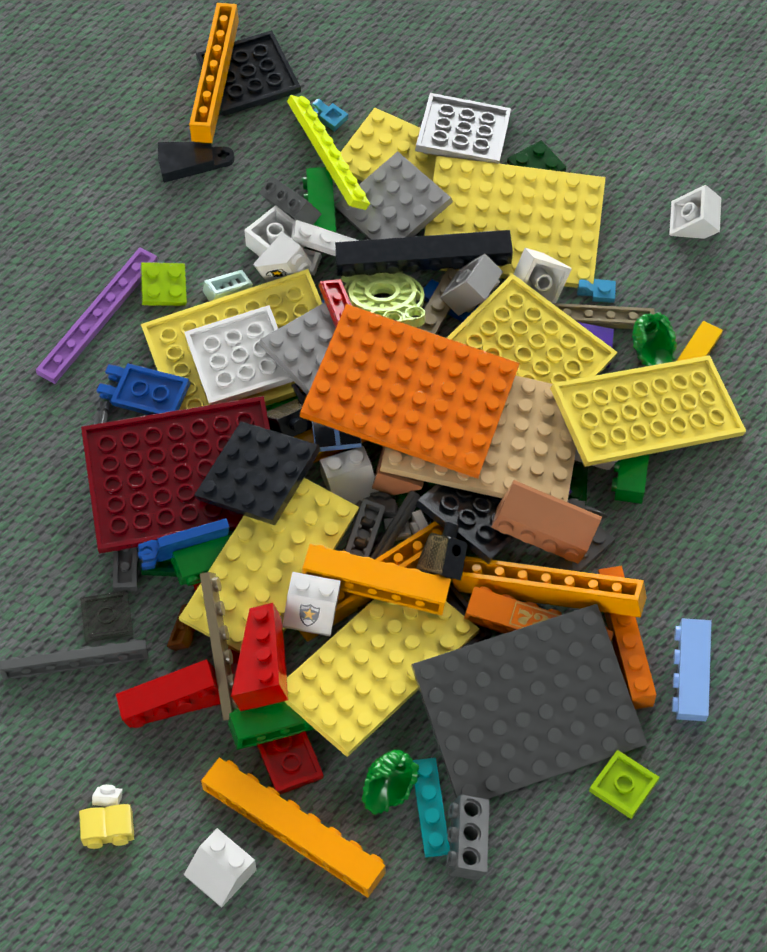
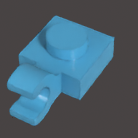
(330, 116)
(600, 290)

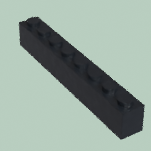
(421, 252)

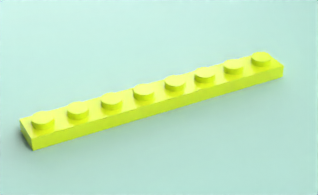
(328, 152)

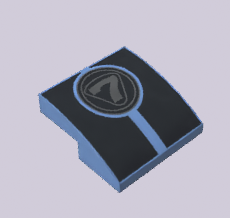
(333, 439)

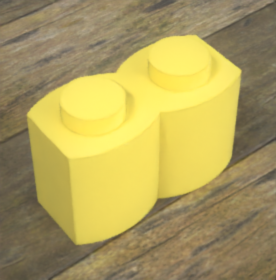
(106, 826)

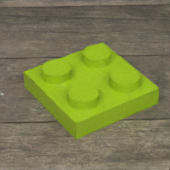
(163, 284)
(624, 784)

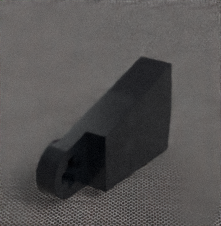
(191, 158)

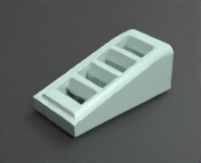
(212, 286)

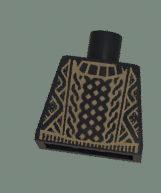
(288, 419)
(444, 553)

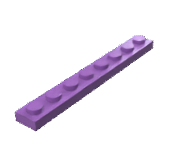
(94, 317)

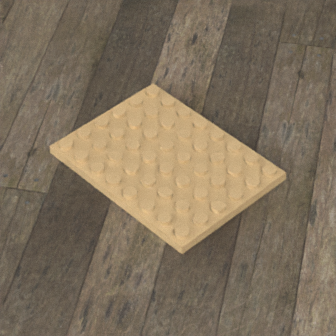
(526, 447)

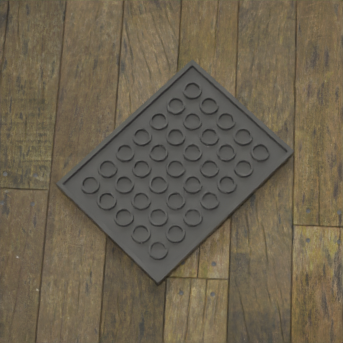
(528, 704)

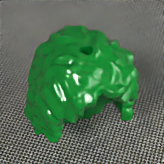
(654, 339)
(389, 781)

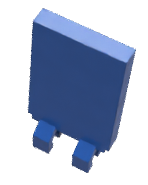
(144, 389)
(163, 547)

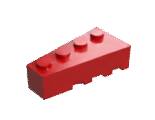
(261, 662)
(170, 695)

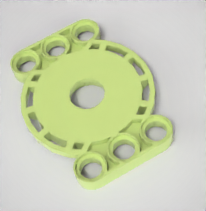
(399, 306)

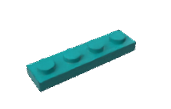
(431, 809)

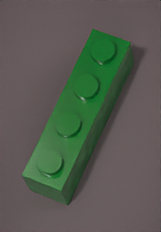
(321, 196)
(631, 479)
(196, 560)
(265, 724)

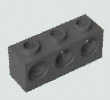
(289, 201)
(365, 528)
(476, 828)

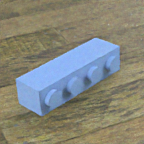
(693, 669)

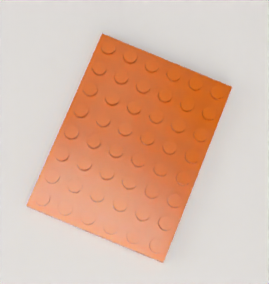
(410, 390)

